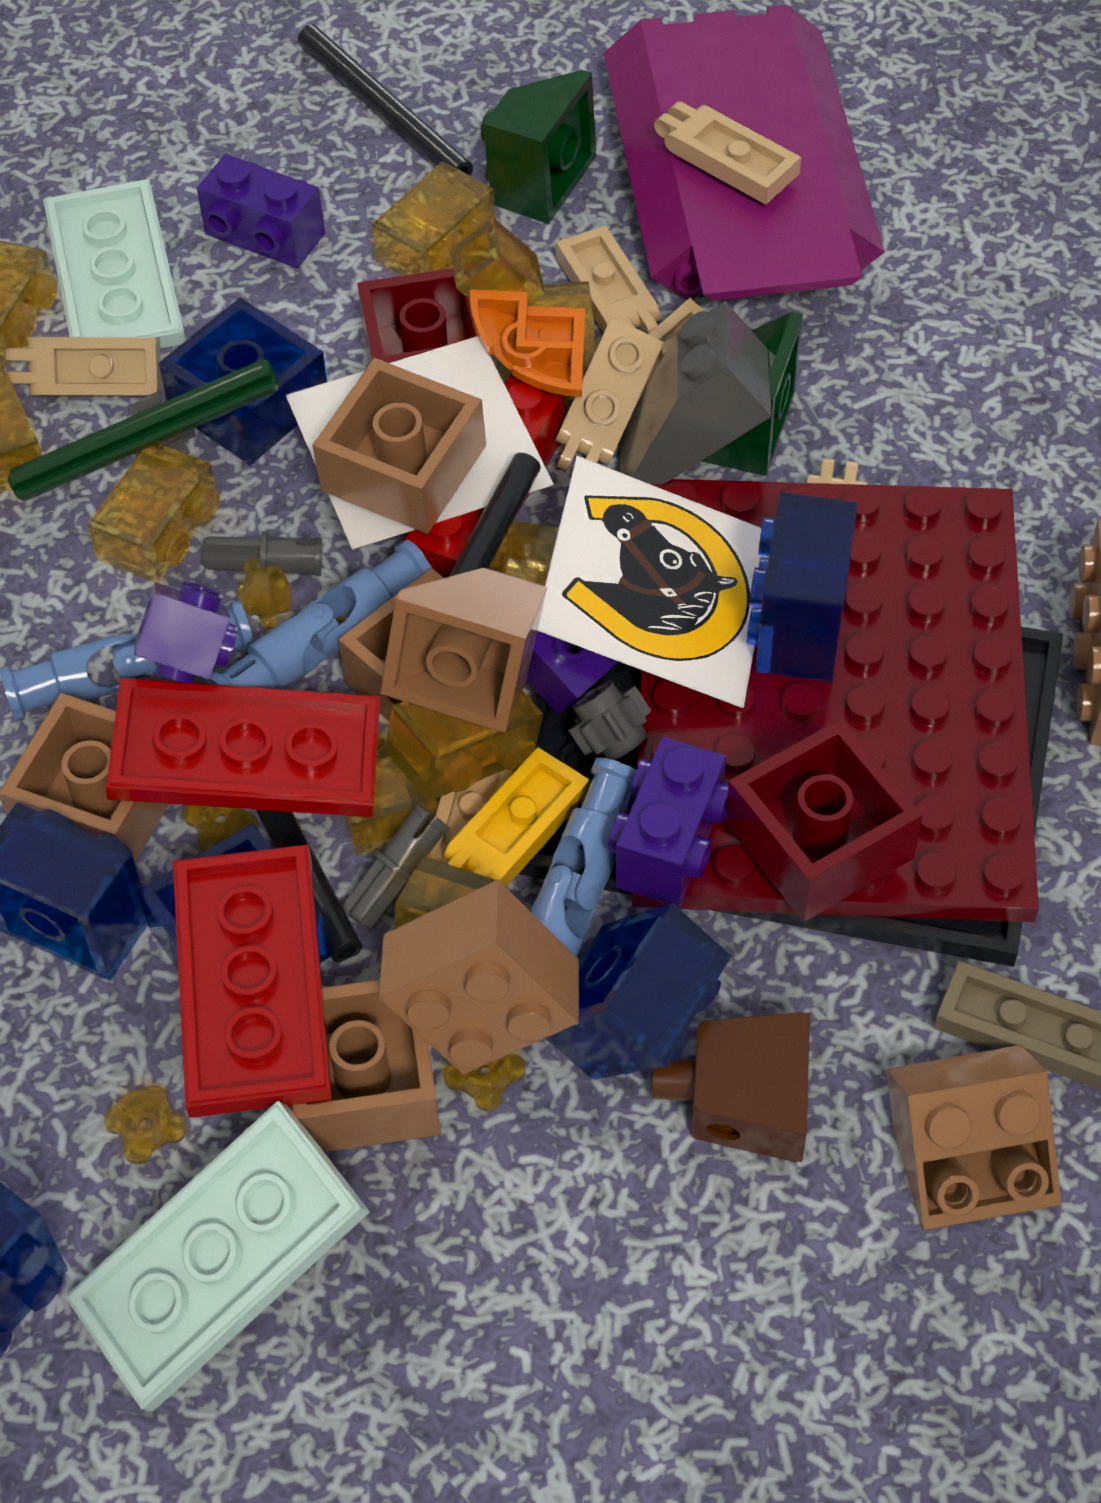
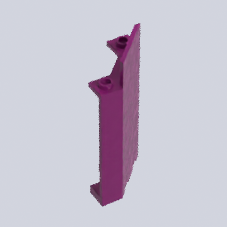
(779, 83)

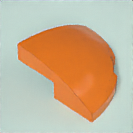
(532, 341)

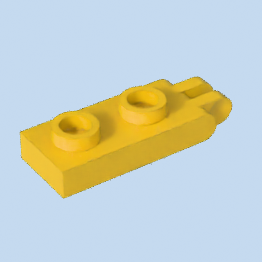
(518, 818)

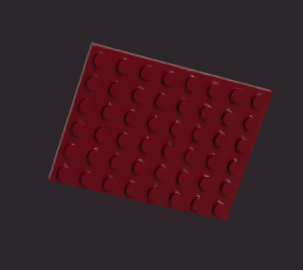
(921, 680)

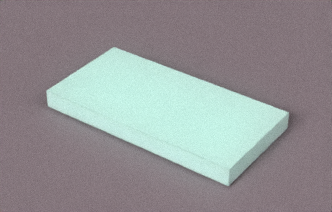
(113, 264)
(216, 1256)

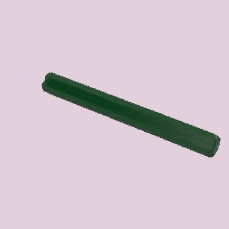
(144, 430)

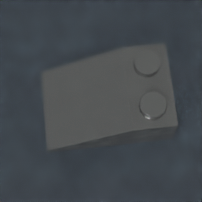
(699, 398)

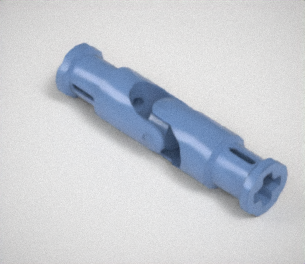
(313, 634)
(67, 669)
(584, 846)

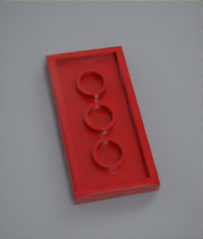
(244, 748)
(250, 982)

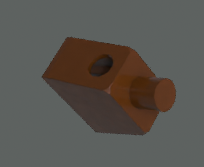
(746, 1083)

